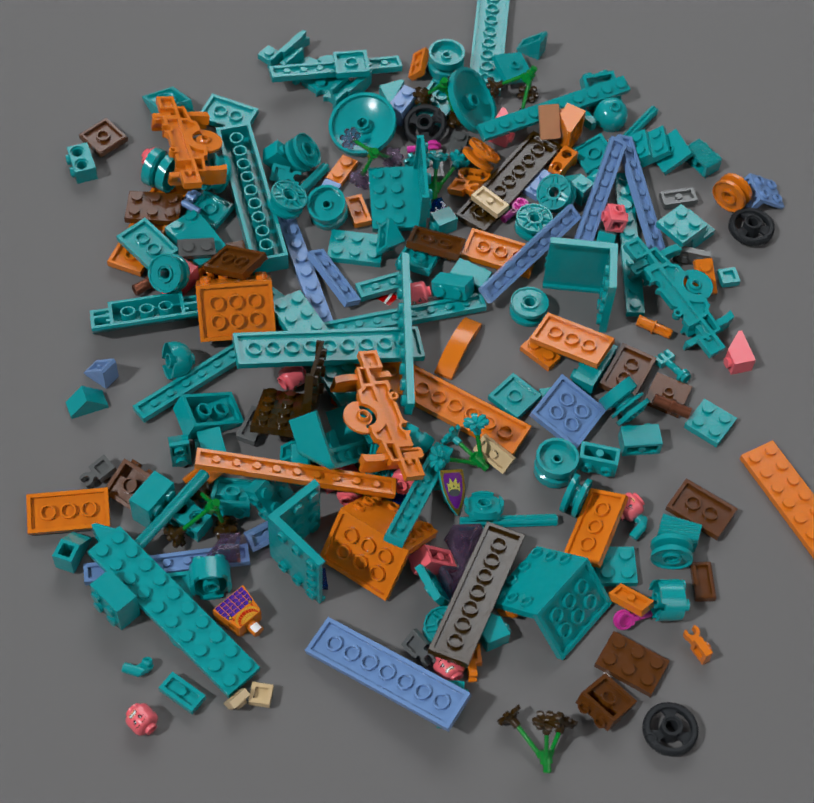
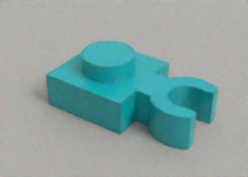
(282, 172)

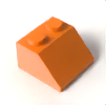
(571, 125)

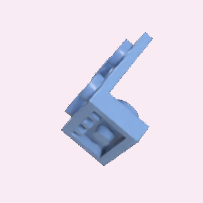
(764, 192)

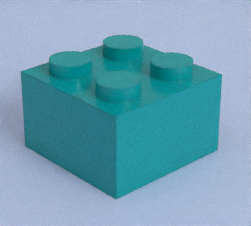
(151, 498)
(114, 600)

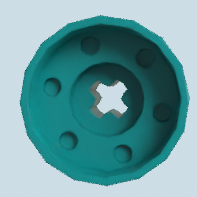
(624, 401)

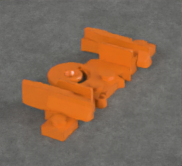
(189, 155)
(374, 393)

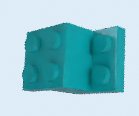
(685, 227)

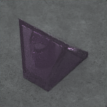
(462, 541)
(229, 546)
(449, 578)

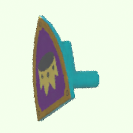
(452, 488)

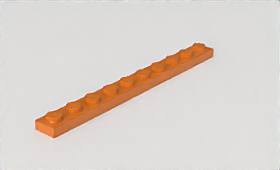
(294, 473)

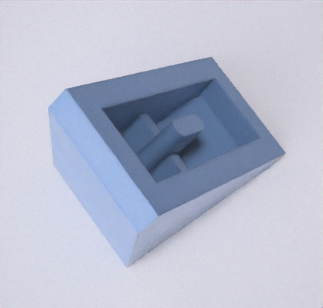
(103, 372)

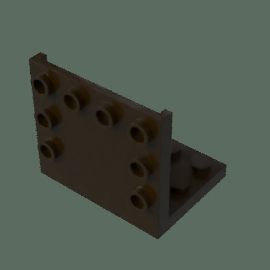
(279, 407)

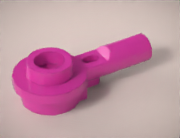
(432, 145)
(516, 204)
(624, 619)

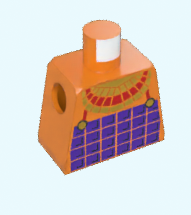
(239, 613)

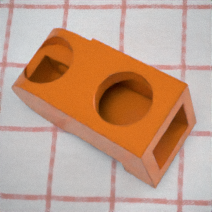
(562, 161)

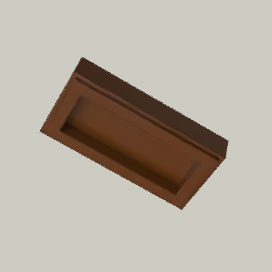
(702, 581)

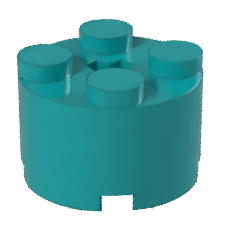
(210, 577)
(669, 599)

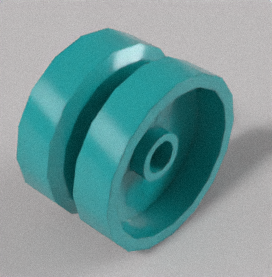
(445, 57)
(156, 170)
(327, 207)
(556, 462)

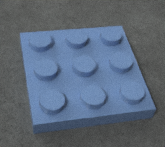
(567, 411)

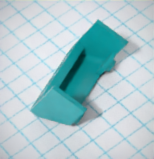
(333, 451)

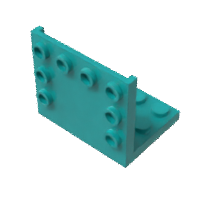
(402, 192)
(584, 268)
(287, 532)
(558, 594)

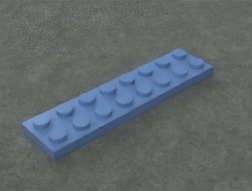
(388, 674)

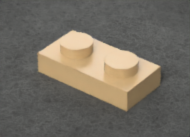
(489, 202)
(495, 454)

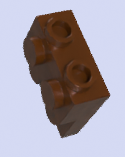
(127, 481)
(605, 702)

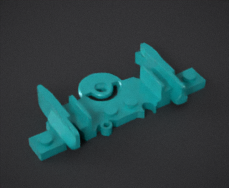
(333, 89)
(687, 302)

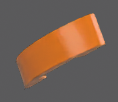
(457, 347)

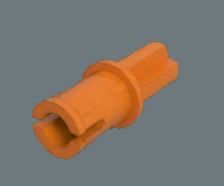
(653, 326)

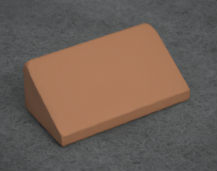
(549, 122)

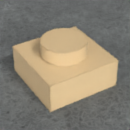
(261, 694)
(237, 700)

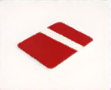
(387, 299)

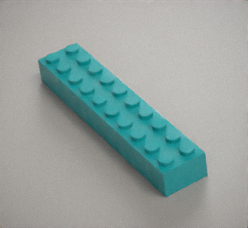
(249, 194)

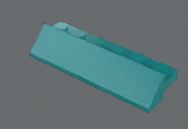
(144, 312)

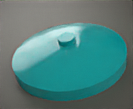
(470, 98)
(371, 117)

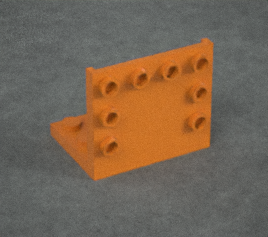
(234, 306)
(358, 548)

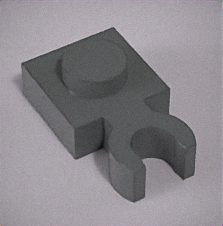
(100, 469)
(417, 645)

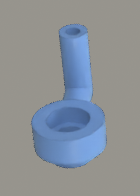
(189, 199)

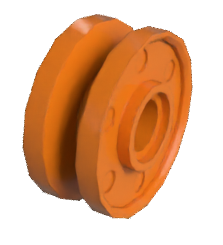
(481, 154)
(732, 192)

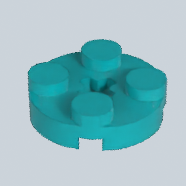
(483, 506)

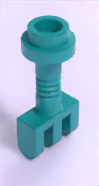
(666, 359)

